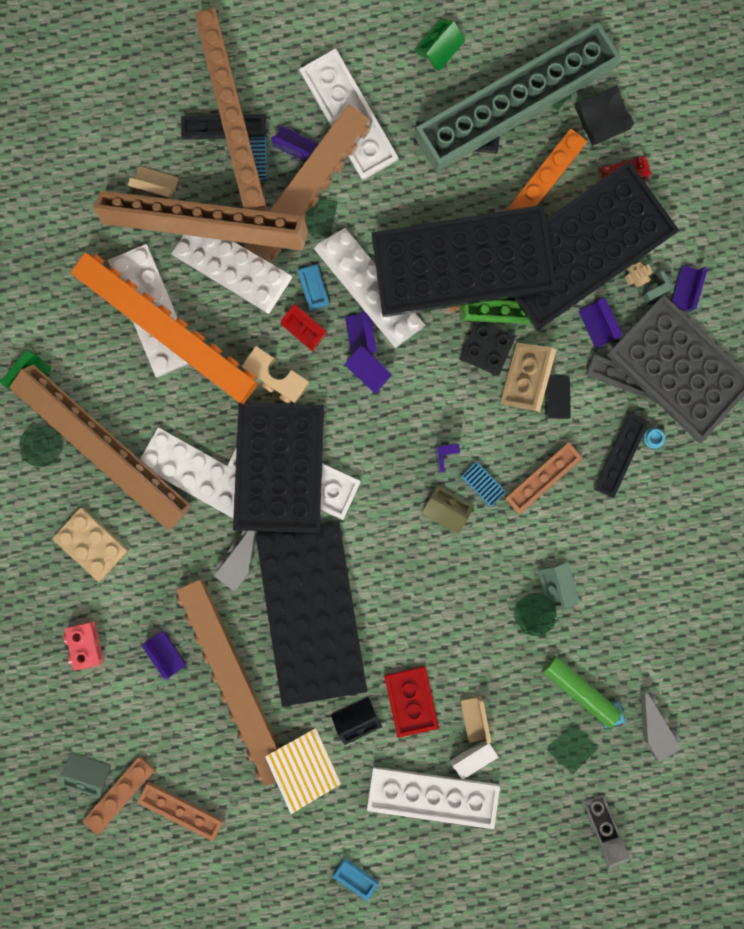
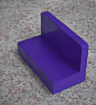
(294, 144)
(688, 288)
(600, 323)
(360, 333)
(368, 369)
(445, 450)
(164, 655)

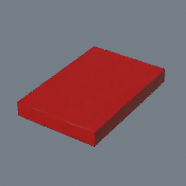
(411, 701)

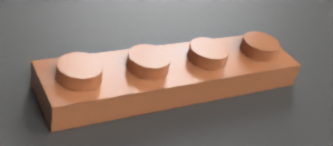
(543, 478)
(118, 795)
(180, 811)

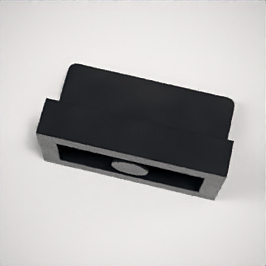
(557, 398)
(356, 721)

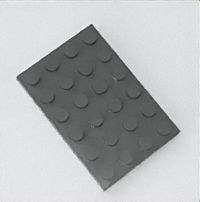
(680, 368)

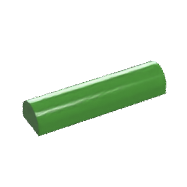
(494, 311)
(582, 692)

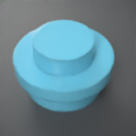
(654, 438)

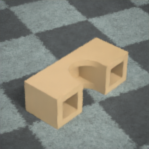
(290, 387)

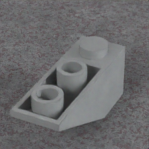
(238, 564)
(655, 730)
(606, 832)

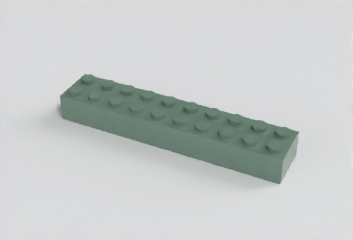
(517, 97)

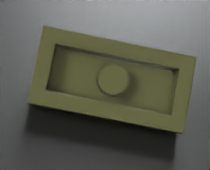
(447, 509)

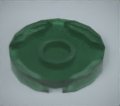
(40, 446)
(535, 614)

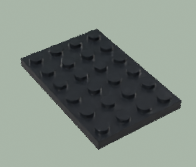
(278, 467)

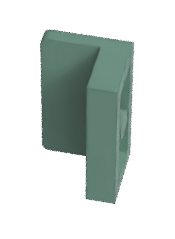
(559, 586)
(84, 775)

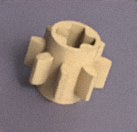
(638, 274)

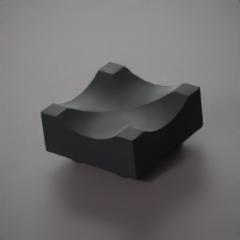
(604, 116)
(487, 347)

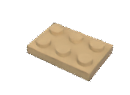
(528, 376)
(90, 544)

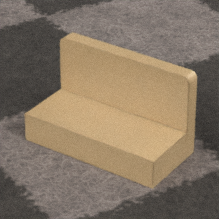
(154, 183)
(475, 719)

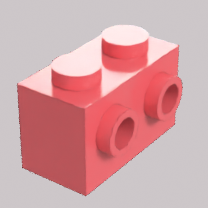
(83, 645)

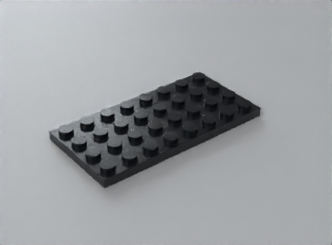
(598, 240)
(463, 261)
(311, 615)

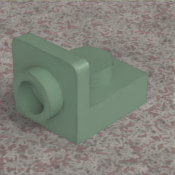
(655, 290)

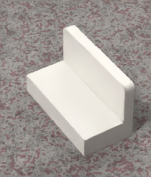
(473, 759)

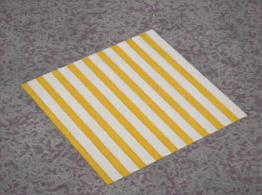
(303, 770)

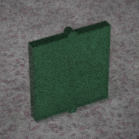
(321, 217)
(572, 749)

